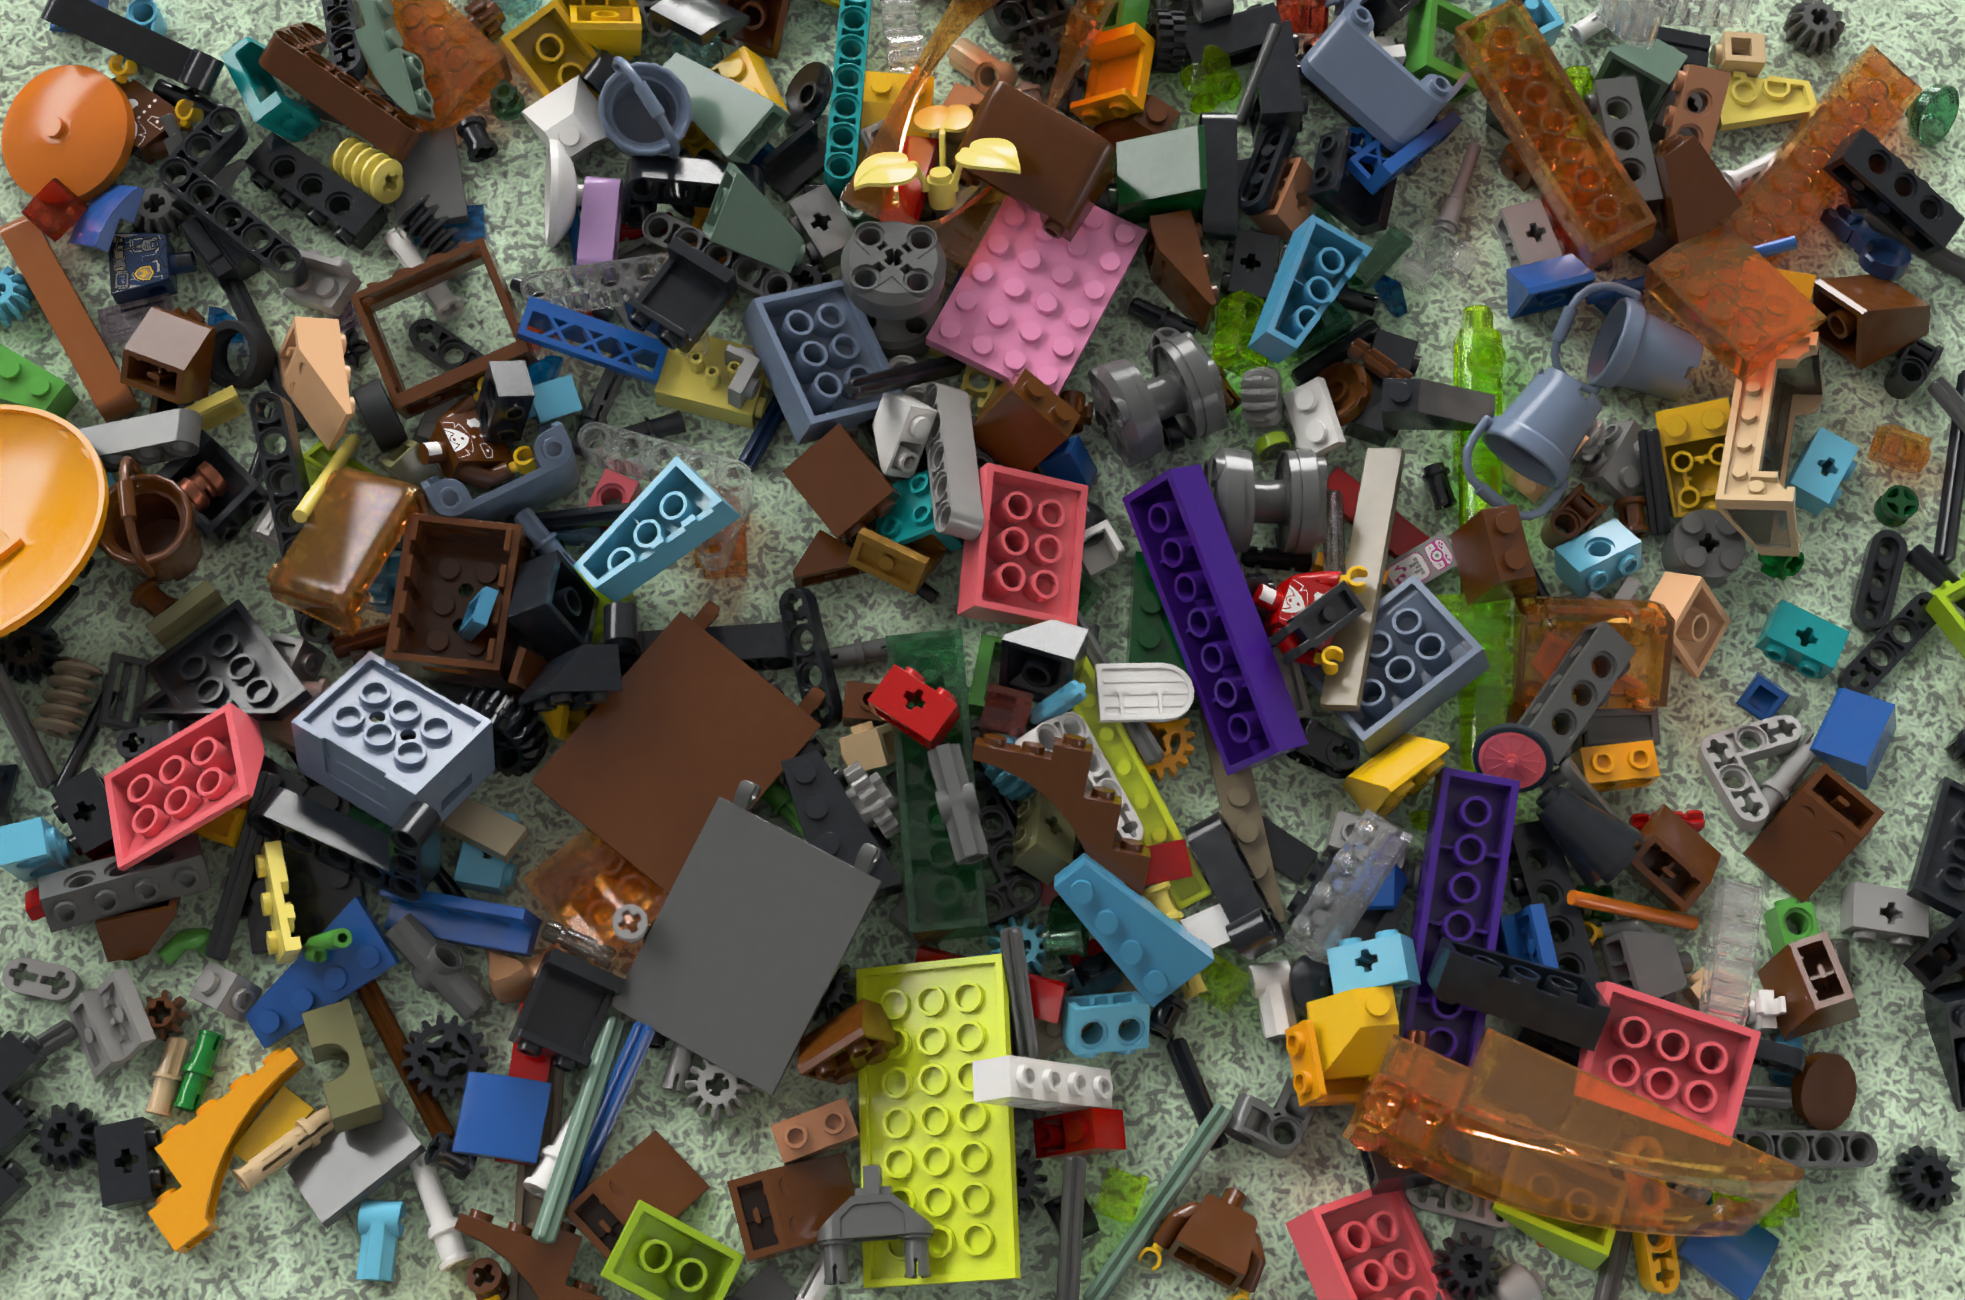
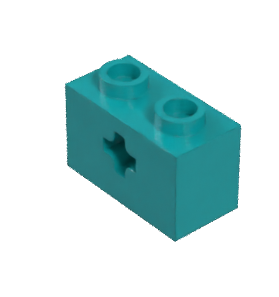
(1820, 640)

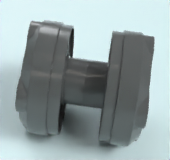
(897, 280)
(1183, 387)
(1291, 500)

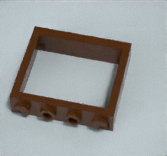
(413, 280)

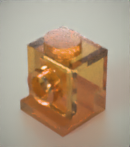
(1891, 438)

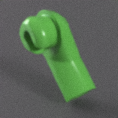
(330, 940)

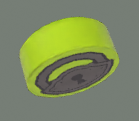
(1271, 444)

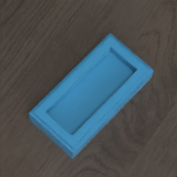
(477, 613)

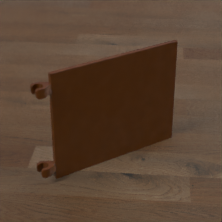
(671, 744)

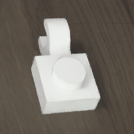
(1764, 1010)

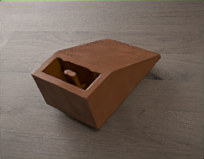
(1180, 266)
(1813, 832)
(646, 1173)
(788, 1205)

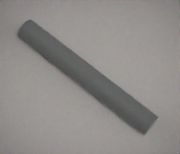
(1247, 99)

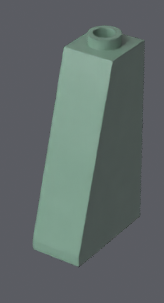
(726, 111)

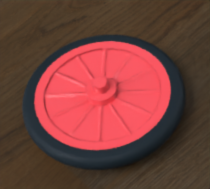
(1515, 754)

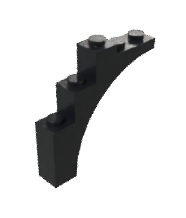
(18, 1063)

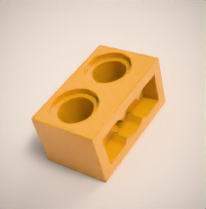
(1618, 765)

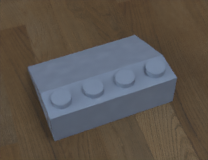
(809, 350)
(1413, 667)

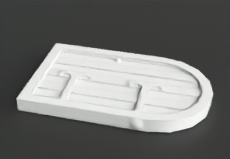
(1142, 692)

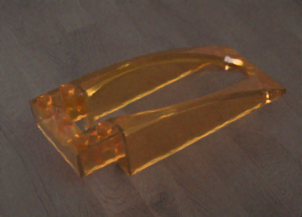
(966, 228)
(1559, 1142)

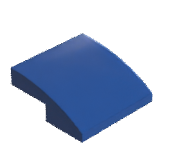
(100, 220)
(1527, 936)
(501, 1117)
(1731, 1261)

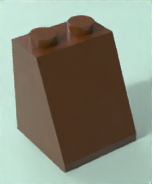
(1692, 189)
(1868, 317)
(1023, 422)
(842, 483)
(1494, 556)

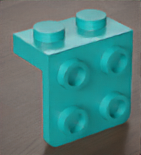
(913, 514)

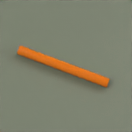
(1632, 910)

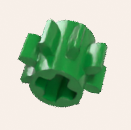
(1781, 565)

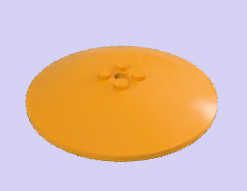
(49, 510)

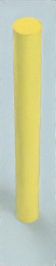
(317, 490)

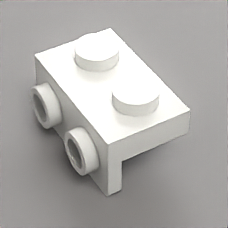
(1313, 417)

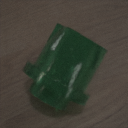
(506, 101)

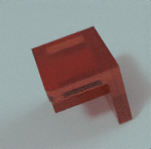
(1305, 15)
(54, 209)
(1006, 710)

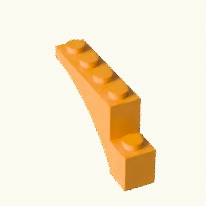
(202, 1151)

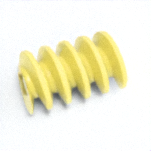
(368, 169)

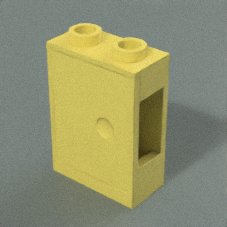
(702, 384)

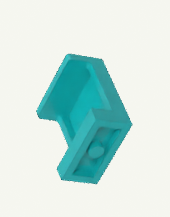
(264, 94)

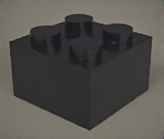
(553, 606)

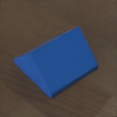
(1545, 284)
(1855, 735)

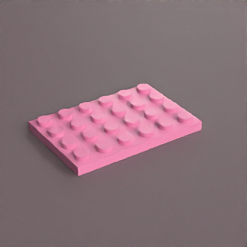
(1034, 295)

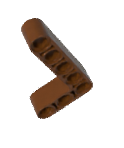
(296, 60)

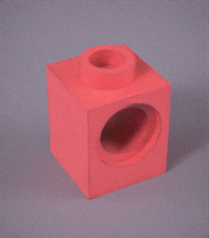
(614, 486)

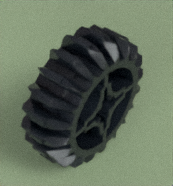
(516, 731)

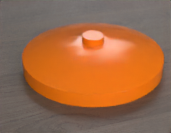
(68, 128)

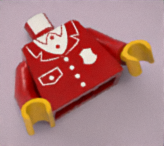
(1295, 595)

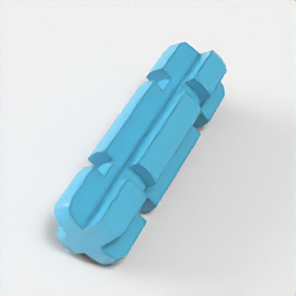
(1058, 702)

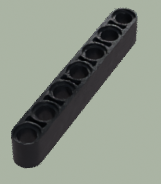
(274, 468)

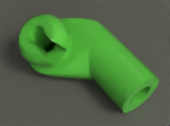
(184, 940)

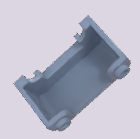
(553, 479)

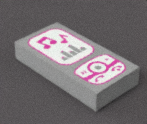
(1425, 561)

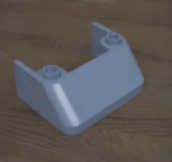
(1373, 83)

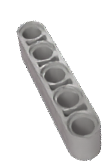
(953, 464)

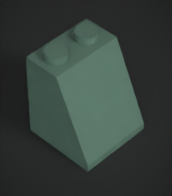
(750, 224)

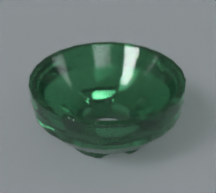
(1932, 114)

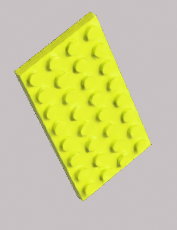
(926, 1131)

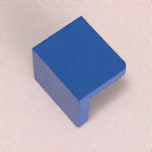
(1070, 462)

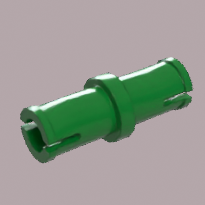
(198, 1071)

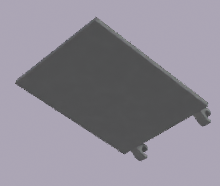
(748, 942)

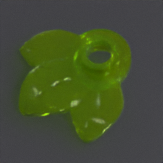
(1206, 79)

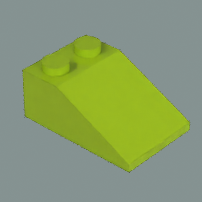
(1570, 1240)
(669, 1259)

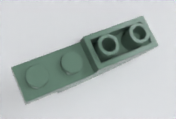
(393, 67)

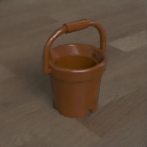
(150, 526)

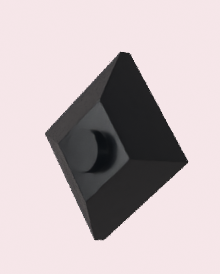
(1042, 657)

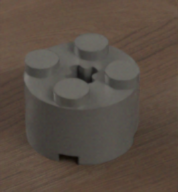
(1704, 547)

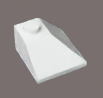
(570, 117)

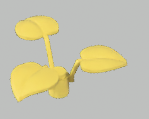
(893, 168)

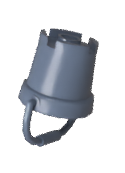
(644, 109)
(1632, 347)
(1536, 436)

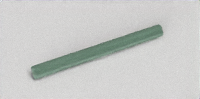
(578, 1131)
(1159, 1204)

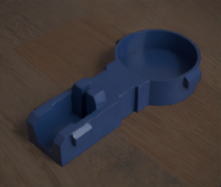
(1886, 257)

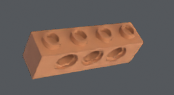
(1712, 88)

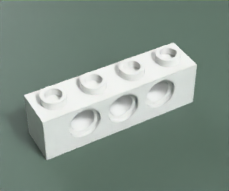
(1041, 1084)

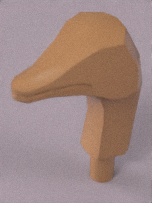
(512, 977)

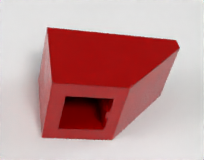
(1079, 1133)

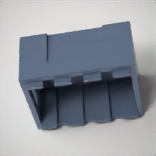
(370, 760)

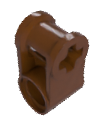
(1575, 515)

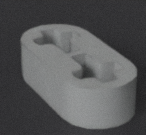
(44, 971)

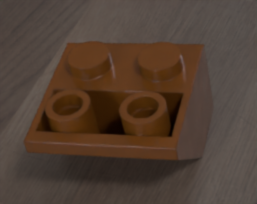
(169, 357)
(1673, 860)
(1812, 985)
(847, 1044)

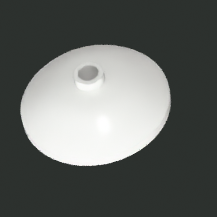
(560, 194)

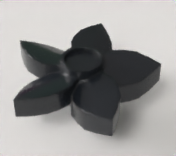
(354, 347)

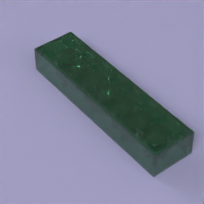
(940, 895)

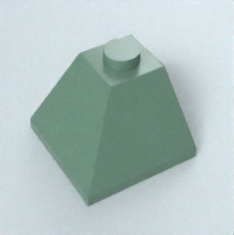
(1653, 69)

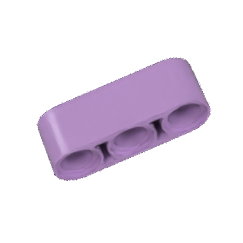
(600, 220)

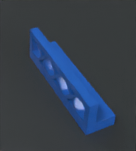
(1388, 169)
(592, 335)
(469, 921)

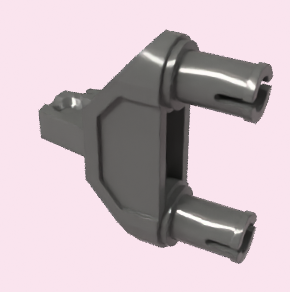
(874, 1216)

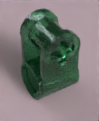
(1064, 932)

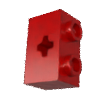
(925, 724)

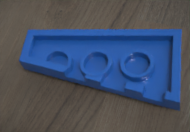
(316, 985)

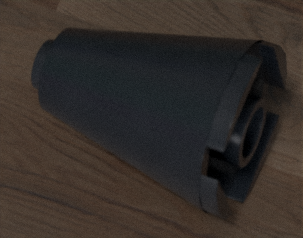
(1588, 836)

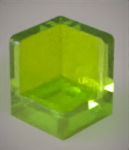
(1223, 983)
(1120, 1195)

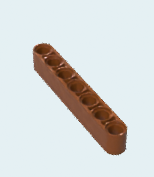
(69, 319)

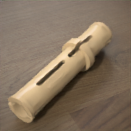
(304, 1134)

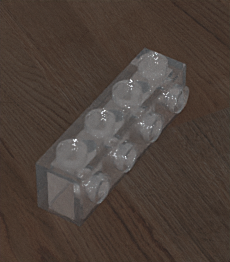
(1348, 886)

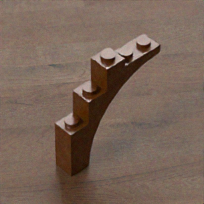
(1063, 780)
(541, 1265)

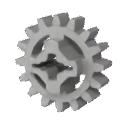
(872, 800)

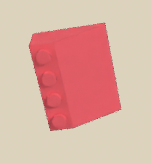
(1028, 551)
(183, 783)
(1673, 1056)
(1366, 1249)

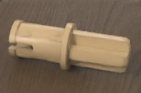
(168, 1076)

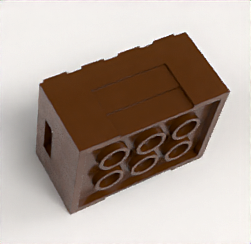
(435, 563)

